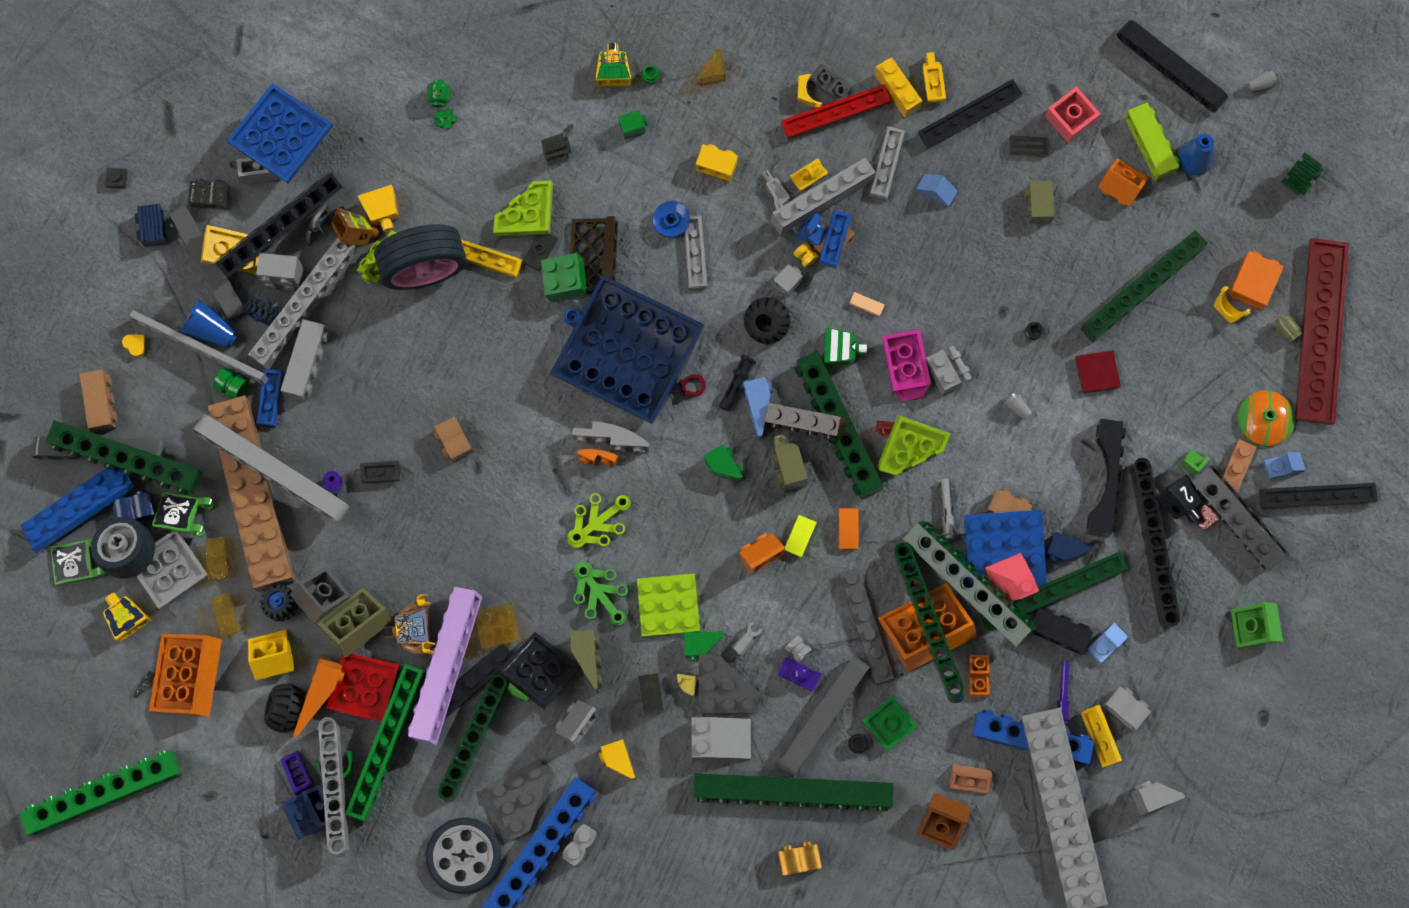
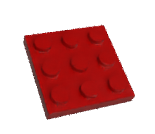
(364, 687)

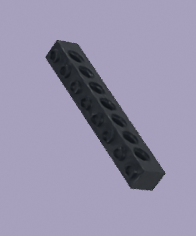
(276, 226)

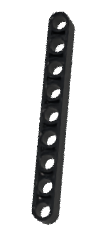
(1151, 551)

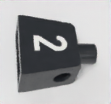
(1180, 499)

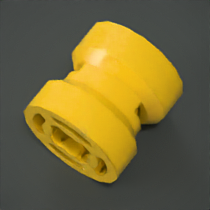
(806, 255)

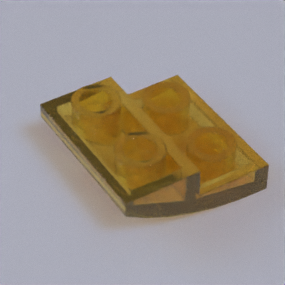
(497, 625)

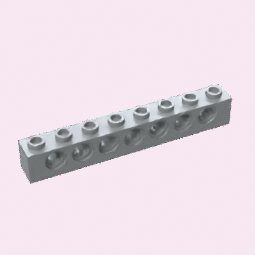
(302, 303)

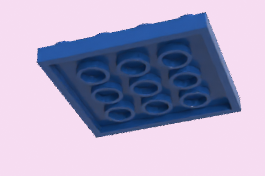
(280, 133)
(1005, 534)

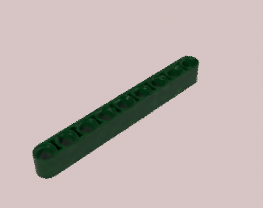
(929, 630)

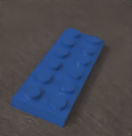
(76, 507)

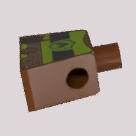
(353, 228)

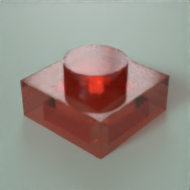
(884, 427)
(1207, 517)

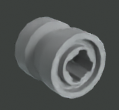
(798, 648)

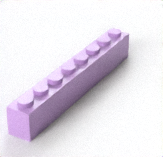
(444, 666)

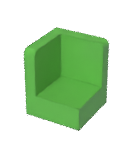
(1193, 463)

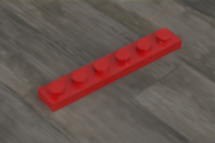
(835, 111)

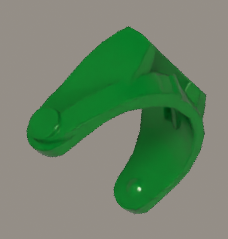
(347, 773)

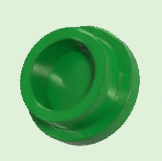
(650, 74)

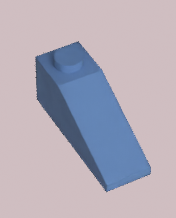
(758, 397)

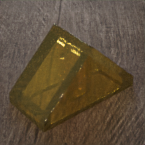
(713, 71)

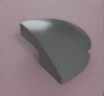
(313, 229)

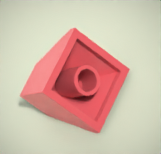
(1012, 577)

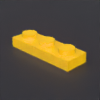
(1101, 735)

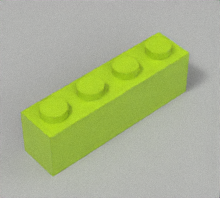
(1152, 141)

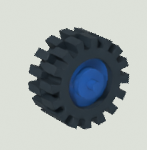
(260, 310)
(278, 603)

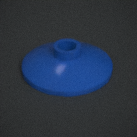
(667, 211)

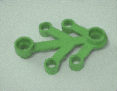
(599, 591)

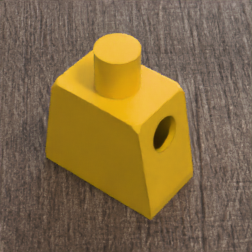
(380, 207)

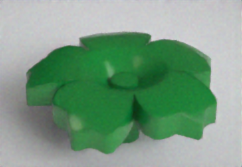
(445, 118)

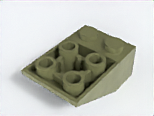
(584, 651)

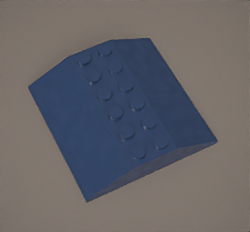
(627, 350)

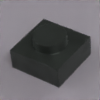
(116, 178)

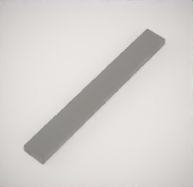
(199, 347)

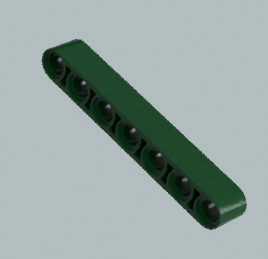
(473, 748)

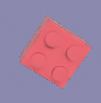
(1072, 115)

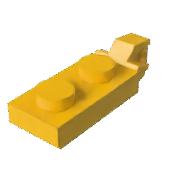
(933, 80)

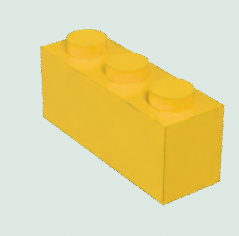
(898, 87)

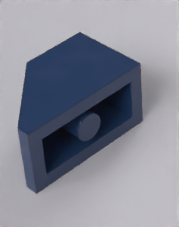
(1064, 549)

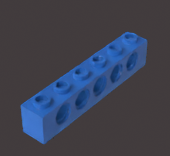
(981, 730)

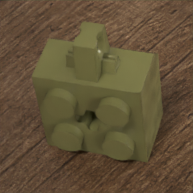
(789, 464)

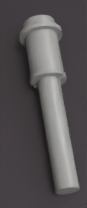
(947, 519)

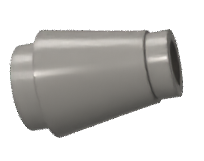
(1263, 81)
(1017, 405)

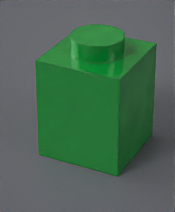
(632, 124)

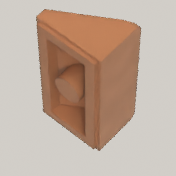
(970, 779)

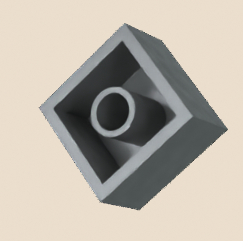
(319, 594)

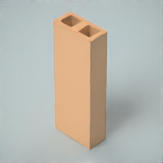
(866, 304)

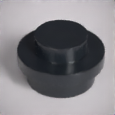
(857, 743)

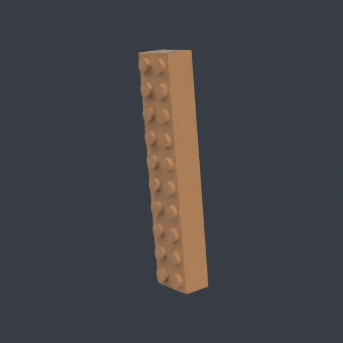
(253, 502)

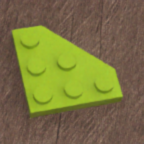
(527, 212)
(910, 445)

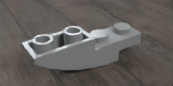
(619, 437)

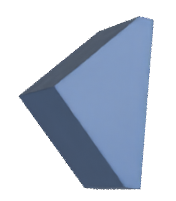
(937, 188)

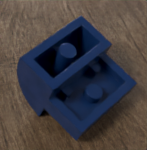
(306, 812)

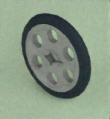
(436, 852)

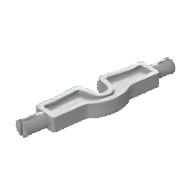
(778, 194)

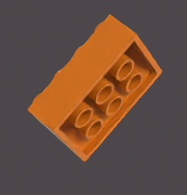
(907, 637)
(185, 675)

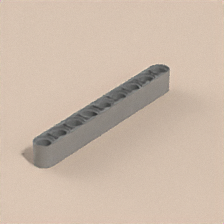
(271, 468)

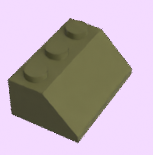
(354, 622)

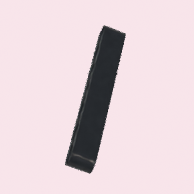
(1172, 66)

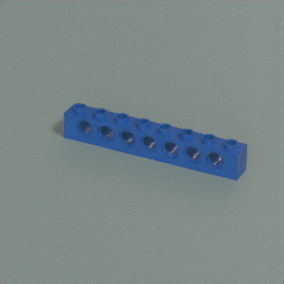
(576, 788)

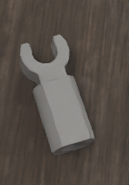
(745, 640)

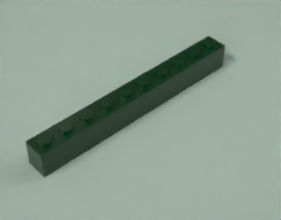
(793, 790)

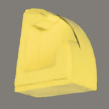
(687, 683)

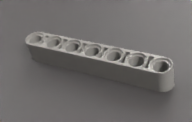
(339, 794)

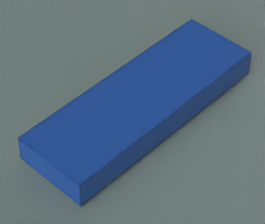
(835, 239)
(269, 398)

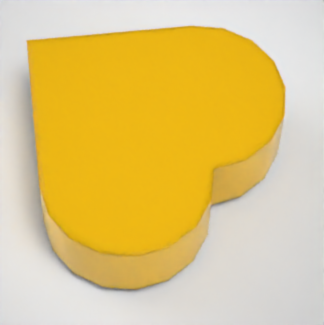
(135, 344)

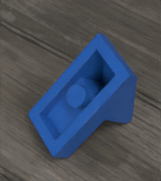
(811, 230)

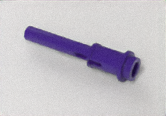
(1062, 702)

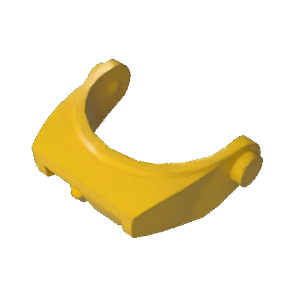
(802, 92)
(1226, 309)

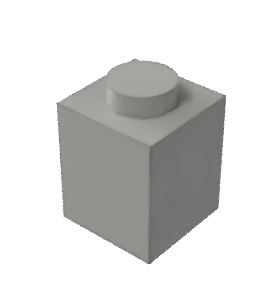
(788, 280)

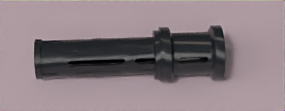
(740, 374)

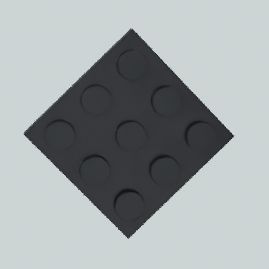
(539, 670)

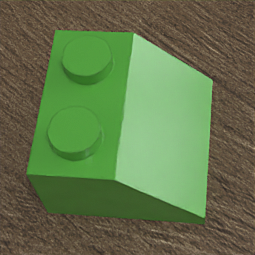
(1256, 625)

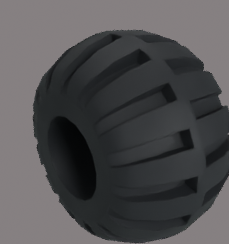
(755, 317)
(284, 708)

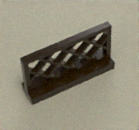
(609, 247)

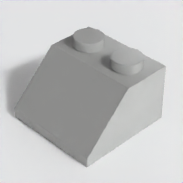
(1154, 796)

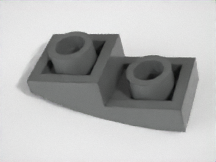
(828, 83)

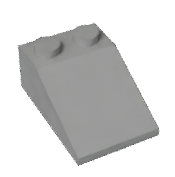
(577, 722)
(721, 738)

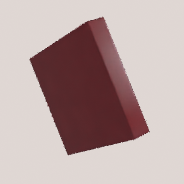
(1097, 371)

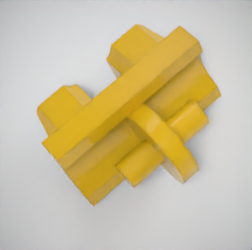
(809, 175)

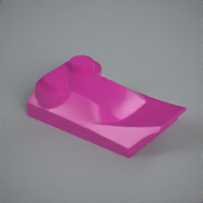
(907, 364)

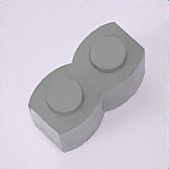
(1127, 708)
(582, 840)

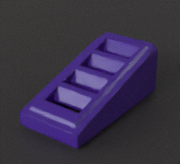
(302, 784)

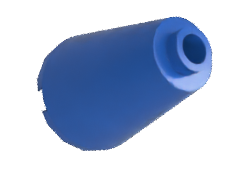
(1196, 155)
(208, 326)

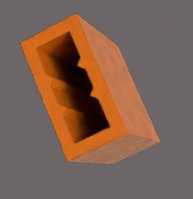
(1255, 280)

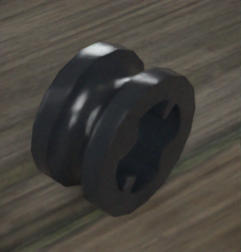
(1028, 331)

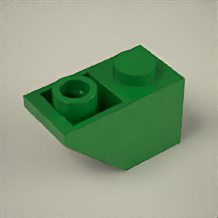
(722, 465)

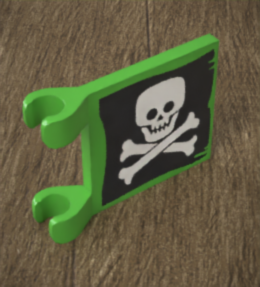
(178, 513)
(74, 563)

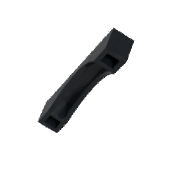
(1108, 438)

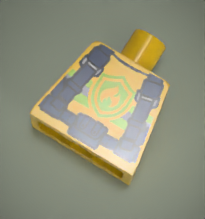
(124, 617)

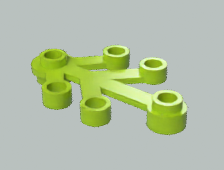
(596, 522)

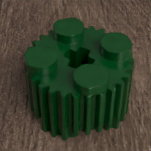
(1302, 174)

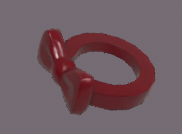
(688, 393)

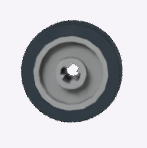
(123, 547)

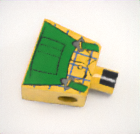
(613, 68)

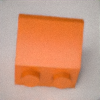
(1123, 182)
(761, 553)

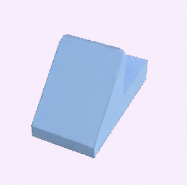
(1107, 643)

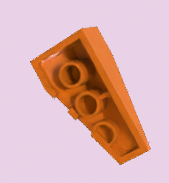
(323, 683)

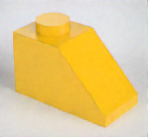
(617, 758)

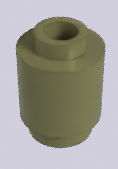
(1287, 328)

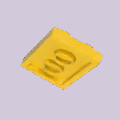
(219, 241)

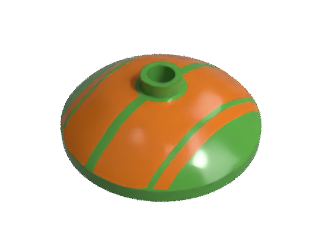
(1258, 426)

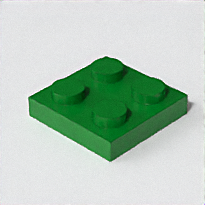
(889, 723)

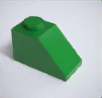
(700, 643)

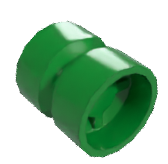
(229, 383)

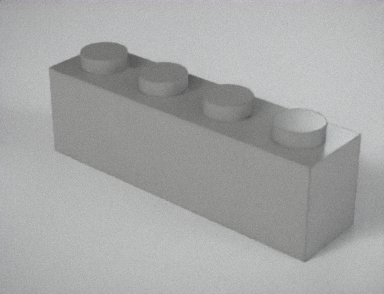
(304, 360)

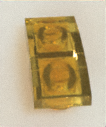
(216, 558)
(225, 614)

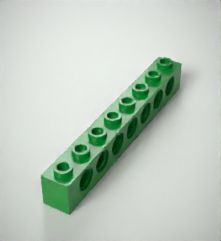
(385, 743)
(32, 815)

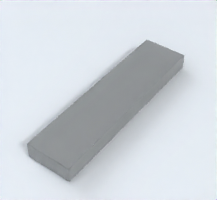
(887, 163)
(695, 254)

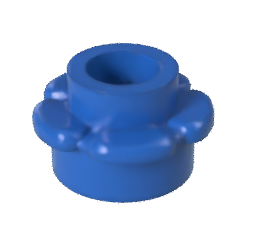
(568, 314)

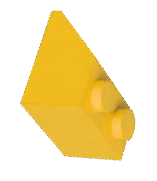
(270, 655)

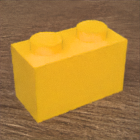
(716, 162)

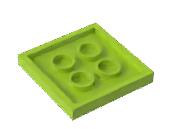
(668, 605)

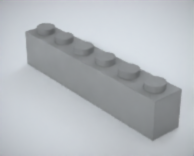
(822, 196)

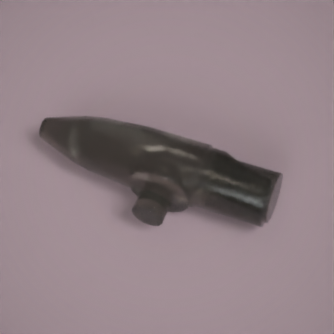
(145, 682)

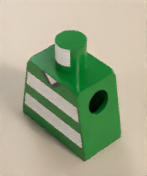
(841, 348)

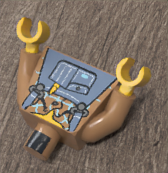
(412, 628)

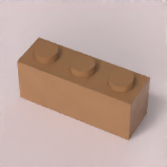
(98, 400)

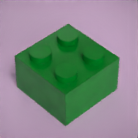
(564, 277)

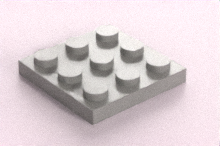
(171, 570)

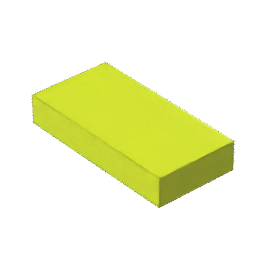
(800, 536)

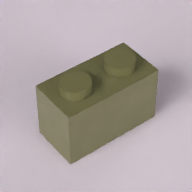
(1040, 202)

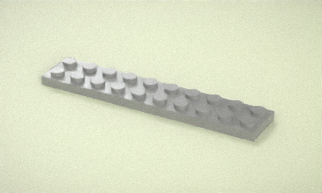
(1064, 809)

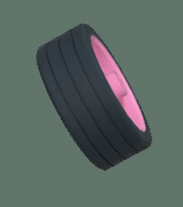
(420, 257)

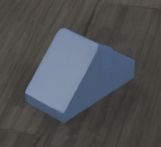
(1284, 465)

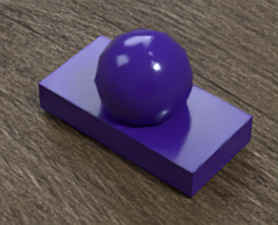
(799, 674)

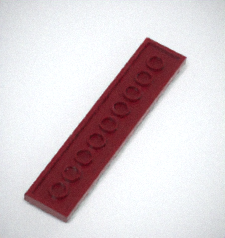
(1322, 331)

